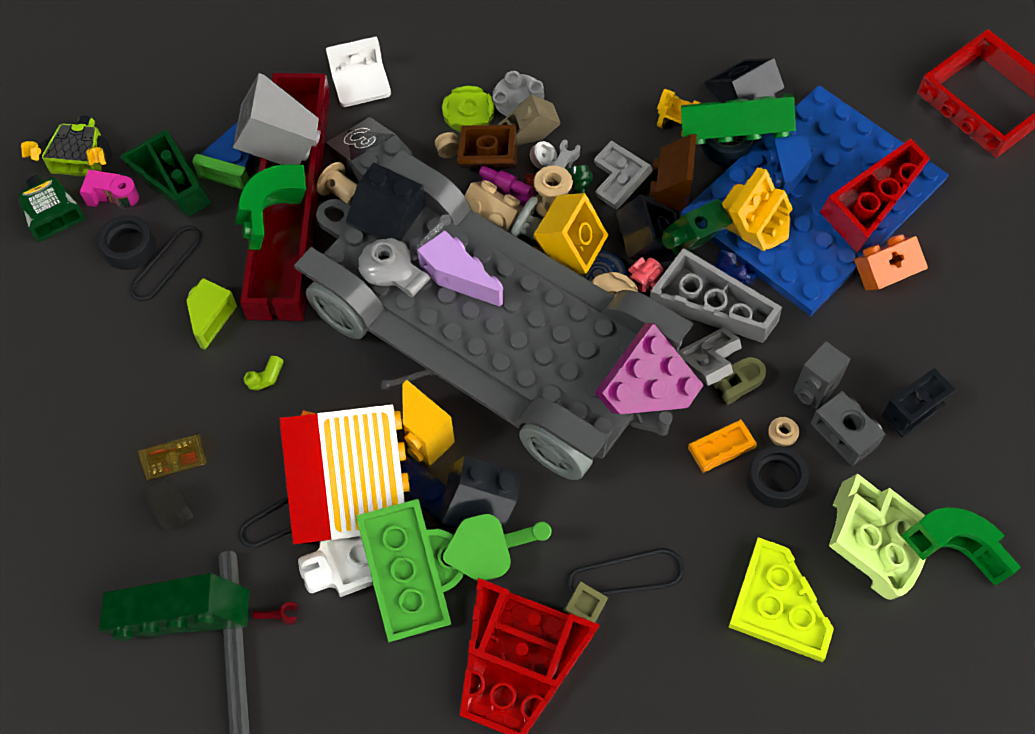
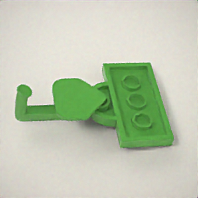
(409, 566)

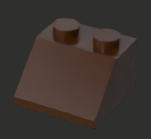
(488, 146)
(674, 173)

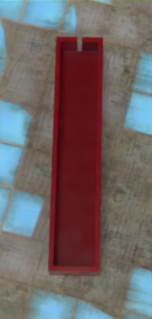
(270, 278)

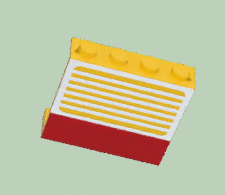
(341, 469)

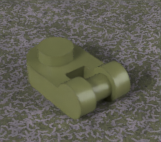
(748, 373)

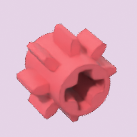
(645, 273)

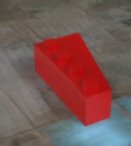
(868, 198)

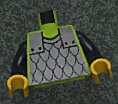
(71, 149)

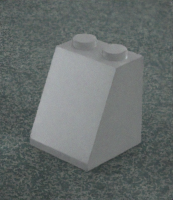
(275, 125)

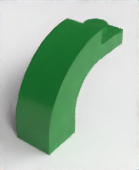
(268, 187)
(966, 533)

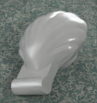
(389, 264)

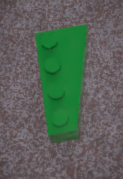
(739, 118)

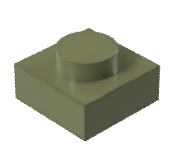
(585, 602)

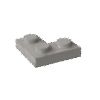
(625, 174)
(708, 355)

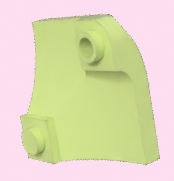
(870, 535)

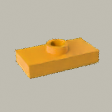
(722, 446)

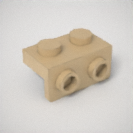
(493, 205)

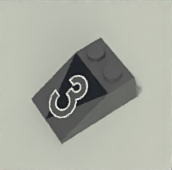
(365, 144)

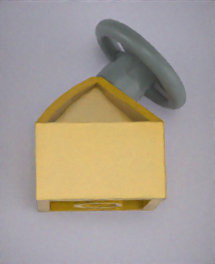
(567, 233)

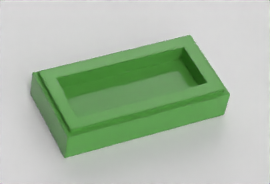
(220, 171)

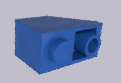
(790, 161)

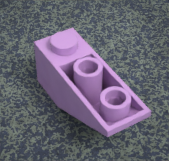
(455, 269)

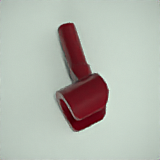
(278, 613)

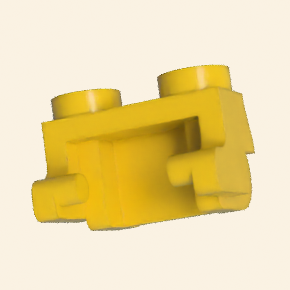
(670, 108)

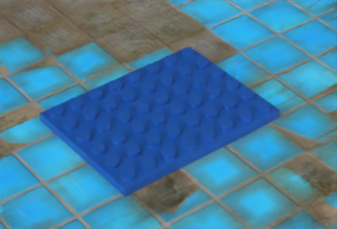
(815, 256)

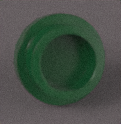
(581, 178)

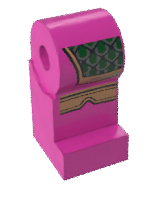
(108, 188)

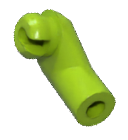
(258, 381)

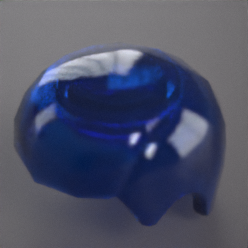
(727, 263)

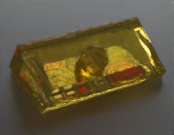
(172, 456)

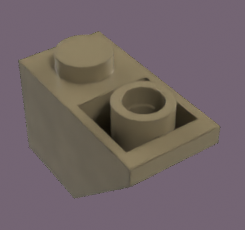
(533, 120)

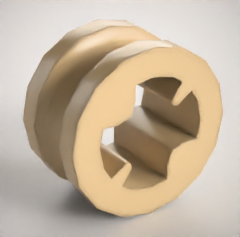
(447, 145)

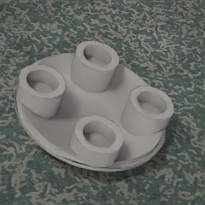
(514, 90)

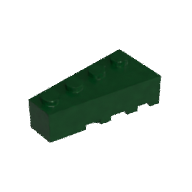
(174, 606)

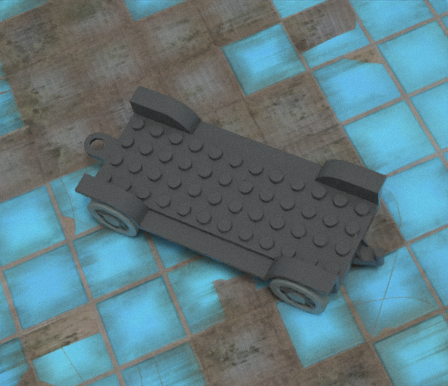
(523, 360)

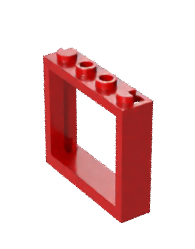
(1003, 59)

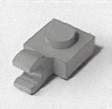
(566, 157)

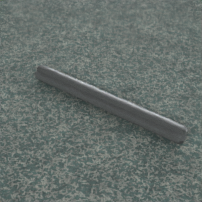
(234, 657)

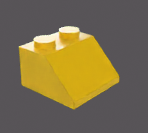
(425, 426)

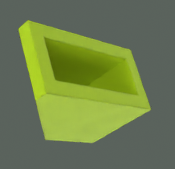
(209, 310)

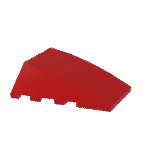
(517, 658)

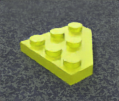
(780, 604)

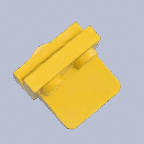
(759, 211)

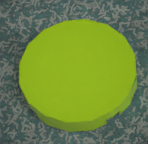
(467, 107)

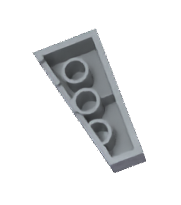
(715, 298)

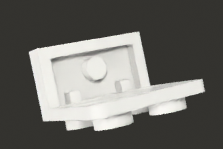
(358, 72)

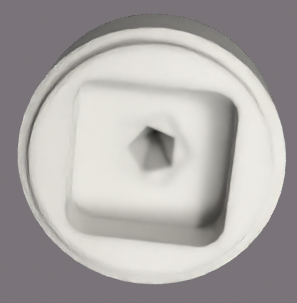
(542, 154)

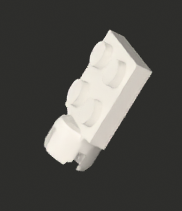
(336, 565)

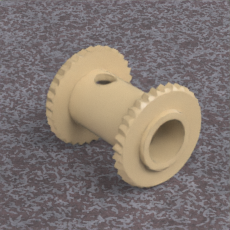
(334, 181)
(549, 183)

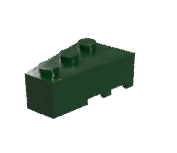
(168, 172)

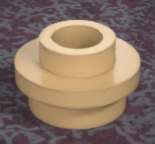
(780, 438)

